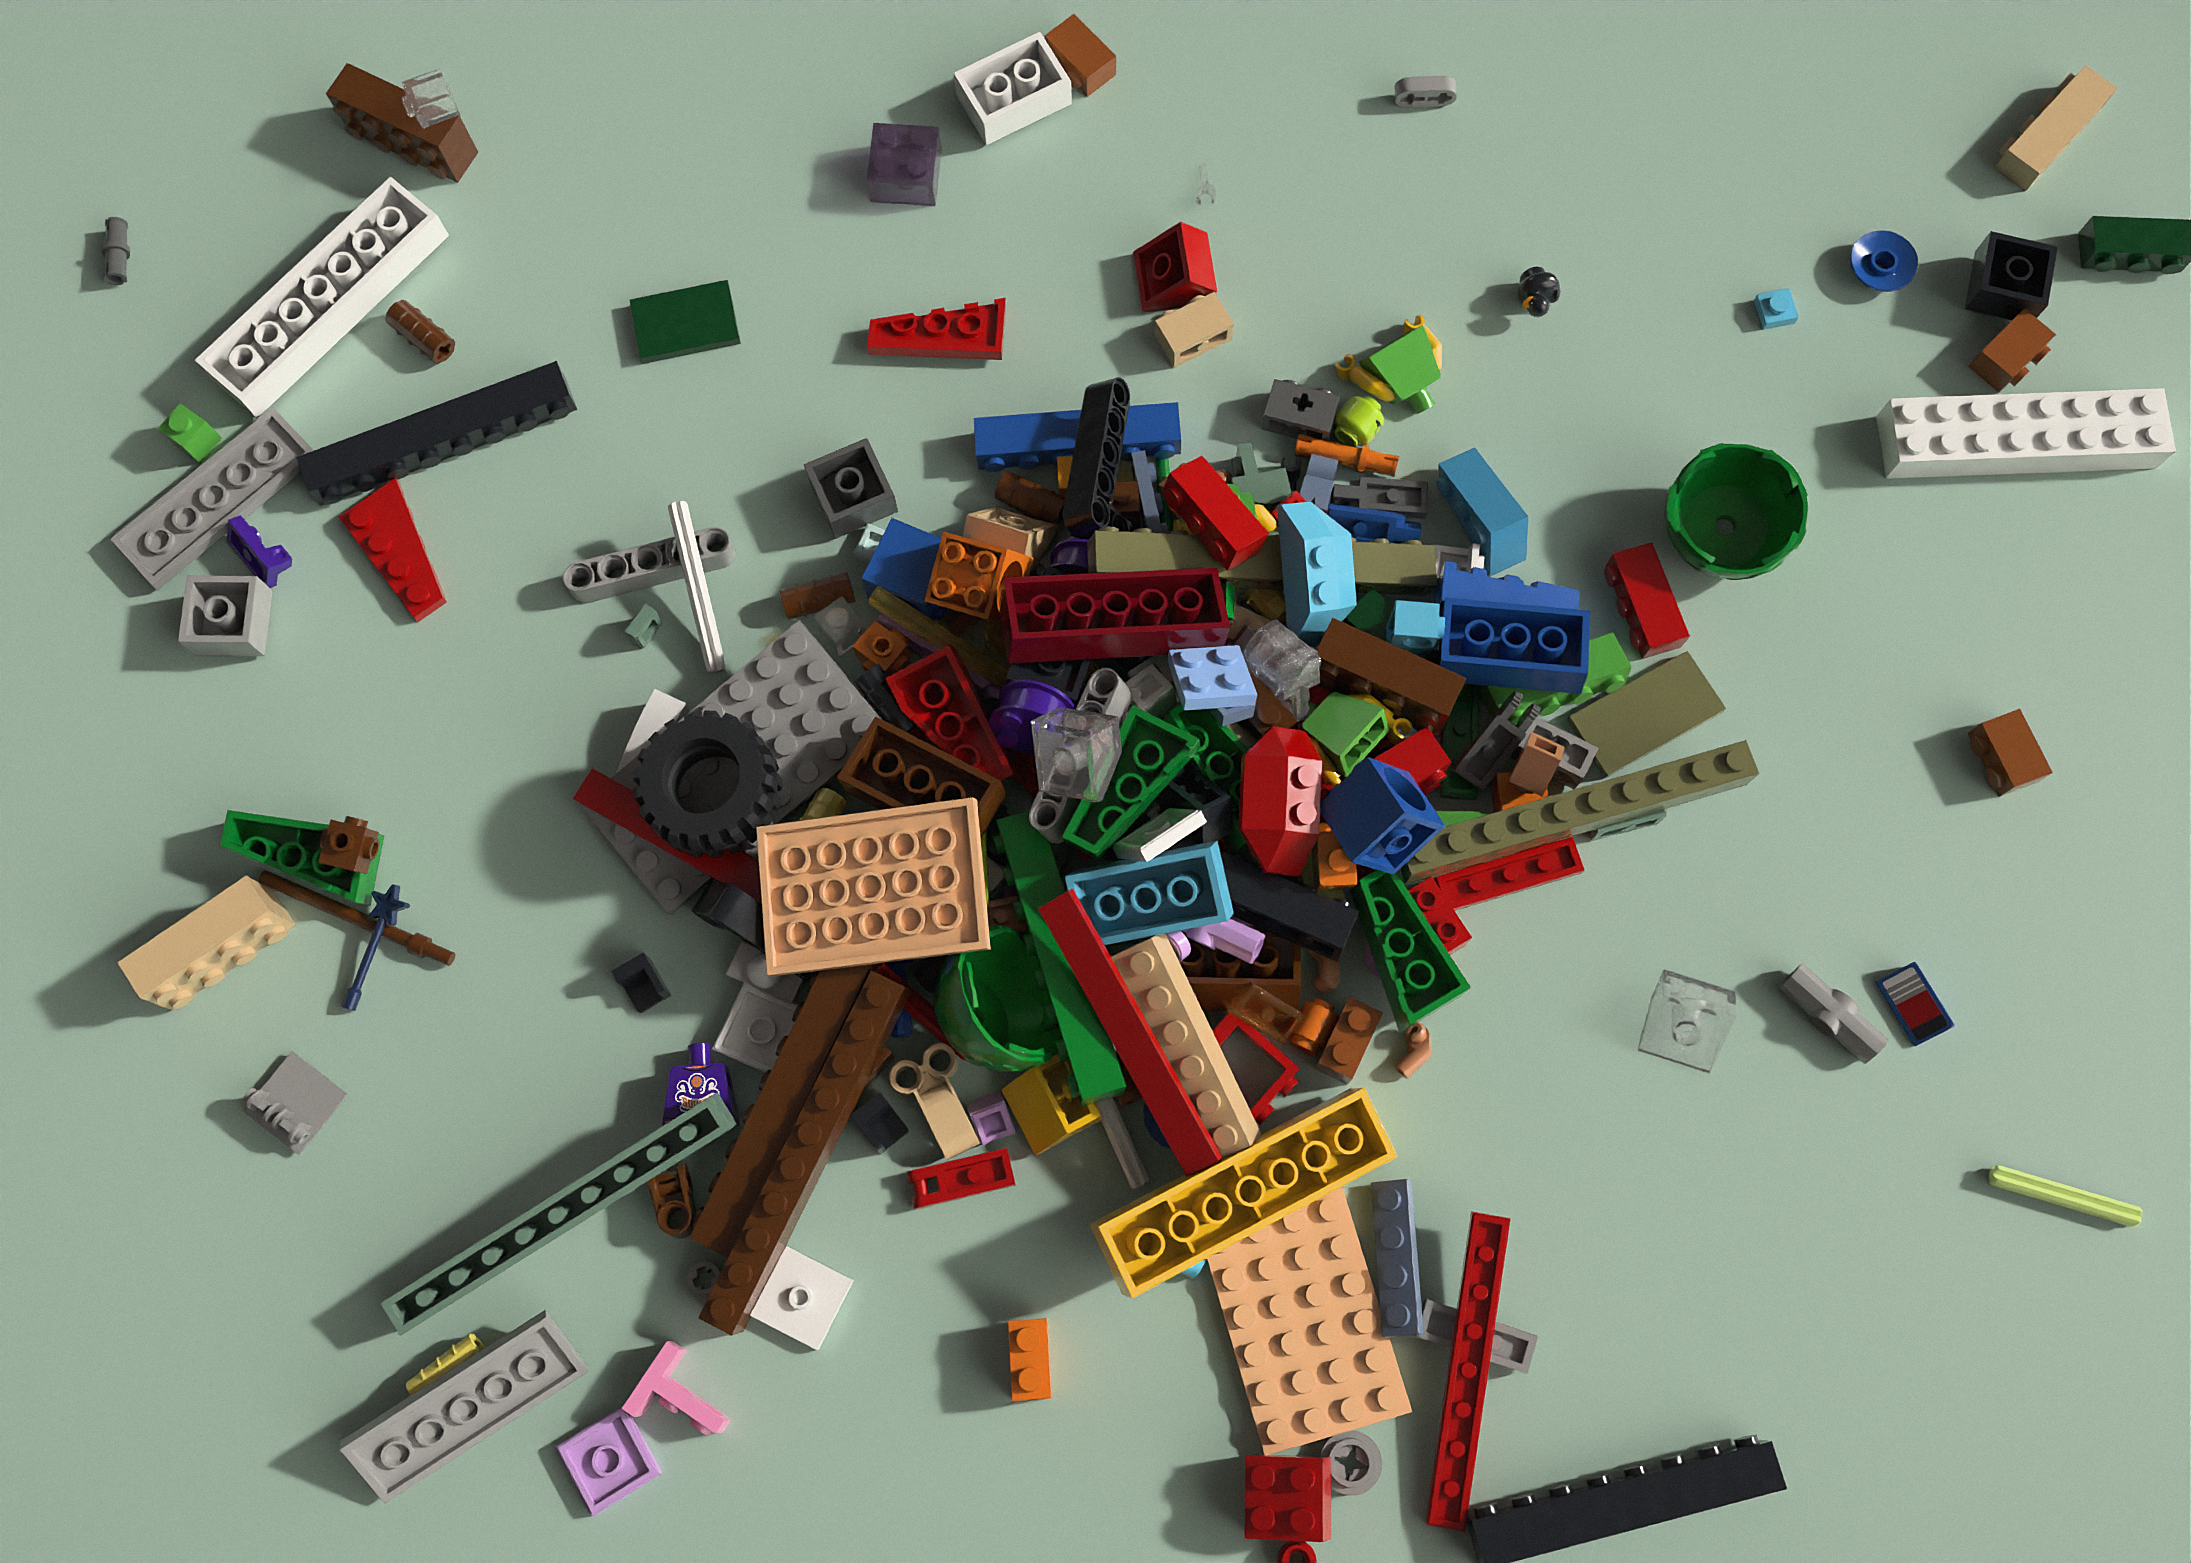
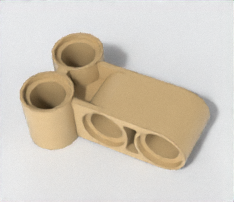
(939, 1101)

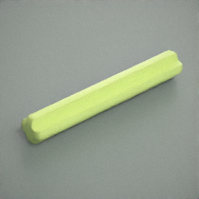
(2065, 1196)

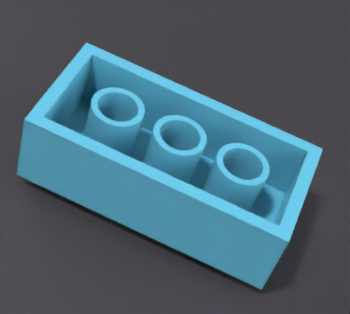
(1154, 897)

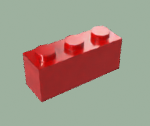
(1214, 513)
(1646, 600)

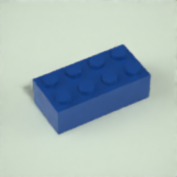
(1516, 645)

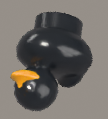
(1538, 290)

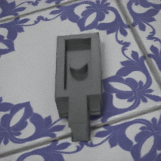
(1383, 494)

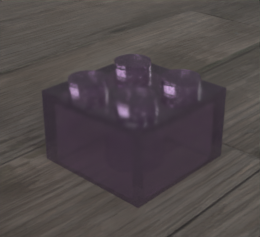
(904, 164)

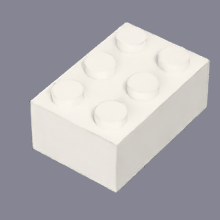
(1013, 88)

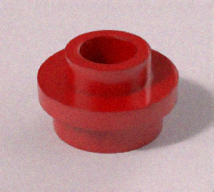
(1296, 1546)

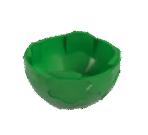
(1753, 492)
(993, 1005)

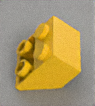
(1046, 1107)

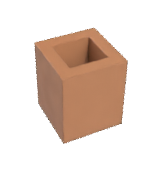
(1536, 764)

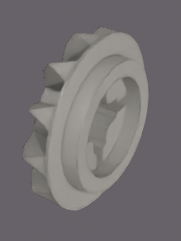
(1366, 1451)

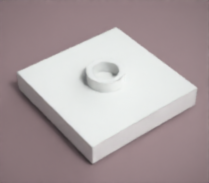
(1158, 834)
(755, 1028)
(802, 1298)

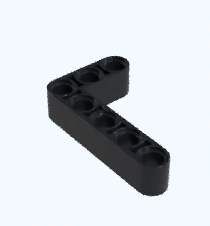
(1097, 460)
(737, 912)

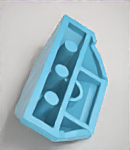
(1315, 570)

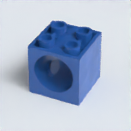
(904, 566)
(1380, 816)

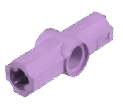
(1229, 937)

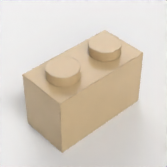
(1193, 329)

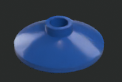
(1891, 252)

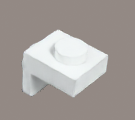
(1463, 557)

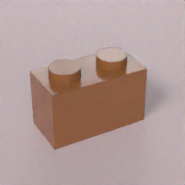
(1082, 55)
(2012, 350)
(2009, 752)
(1348, 1040)

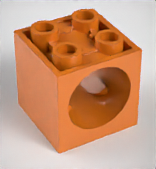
(971, 575)

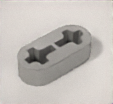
(1425, 91)

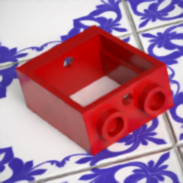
(1283, 1084)

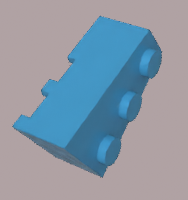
(1484, 510)

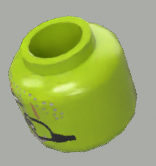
(1358, 421)

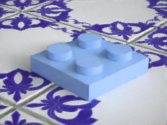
(1211, 677)

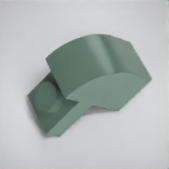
(1266, 487)

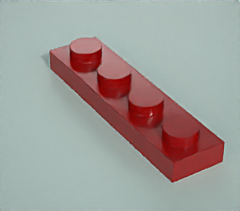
(1511, 874)

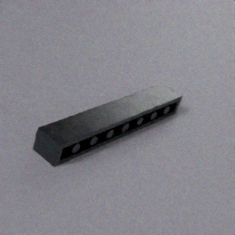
(436, 434)
(1276, 903)
(1625, 1502)

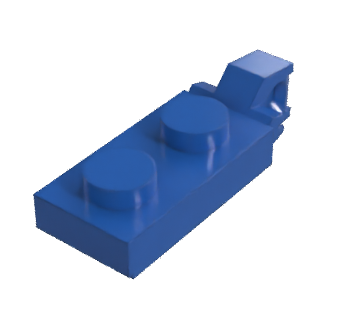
(1374, 524)

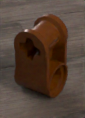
(673, 1192)

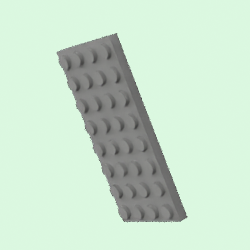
(805, 717)

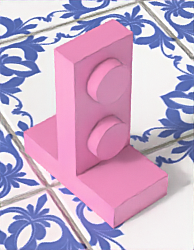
(673, 1395)

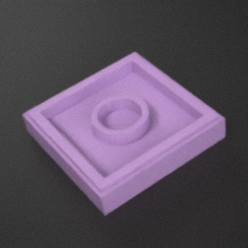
(608, 1460)

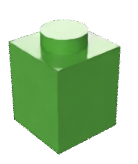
(189, 433)

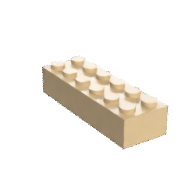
(1188, 1041)

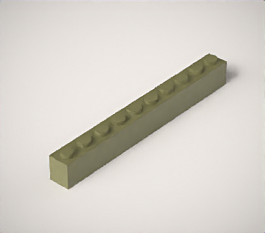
(1377, 564)
(1583, 810)

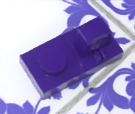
(261, 561)

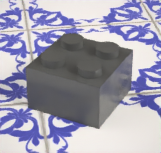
(851, 487)

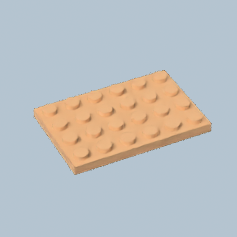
(873, 887)
(1307, 1328)

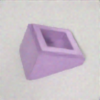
(990, 1118)

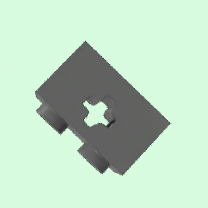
(1283, 415)

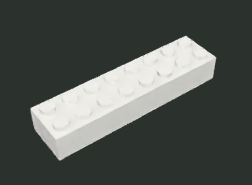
(322, 297)
(2025, 433)

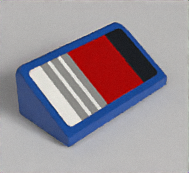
(1915, 1004)

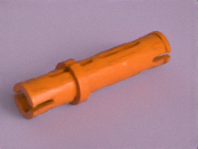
(1347, 455)

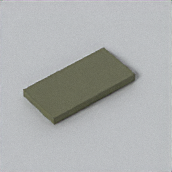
(1647, 713)

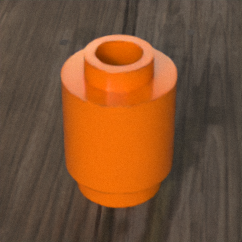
(1315, 1028)

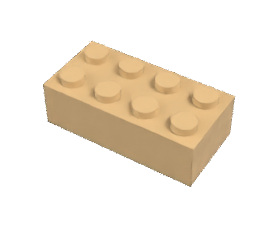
(207, 944)

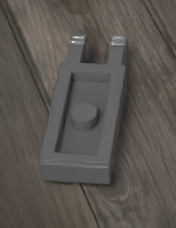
(1495, 742)

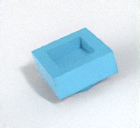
(1775, 308)

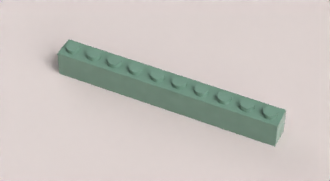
(558, 1214)

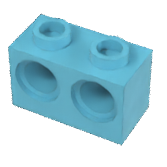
(1415, 627)

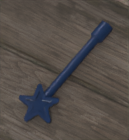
(386, 912)

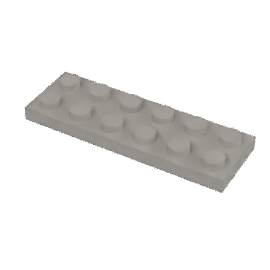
(199, 507)
(463, 1407)

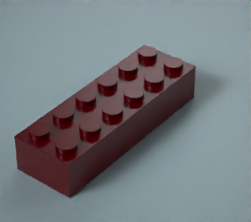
(1112, 614)

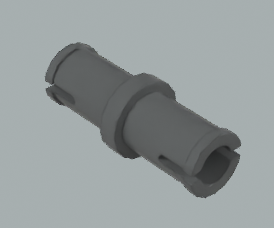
(115, 250)

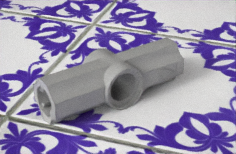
(1833, 1013)

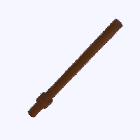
(416, 944)

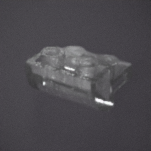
(1284, 666)

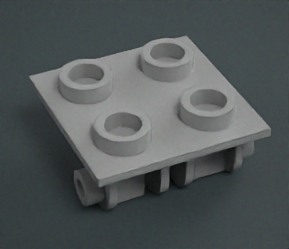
(294, 1102)

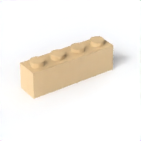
(2055, 127)

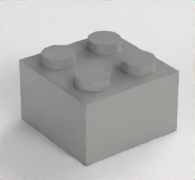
(225, 615)

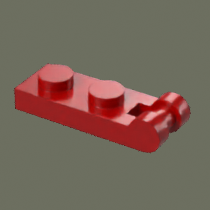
(962, 1178)

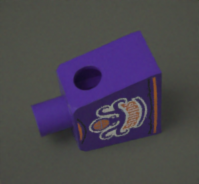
(696, 1082)

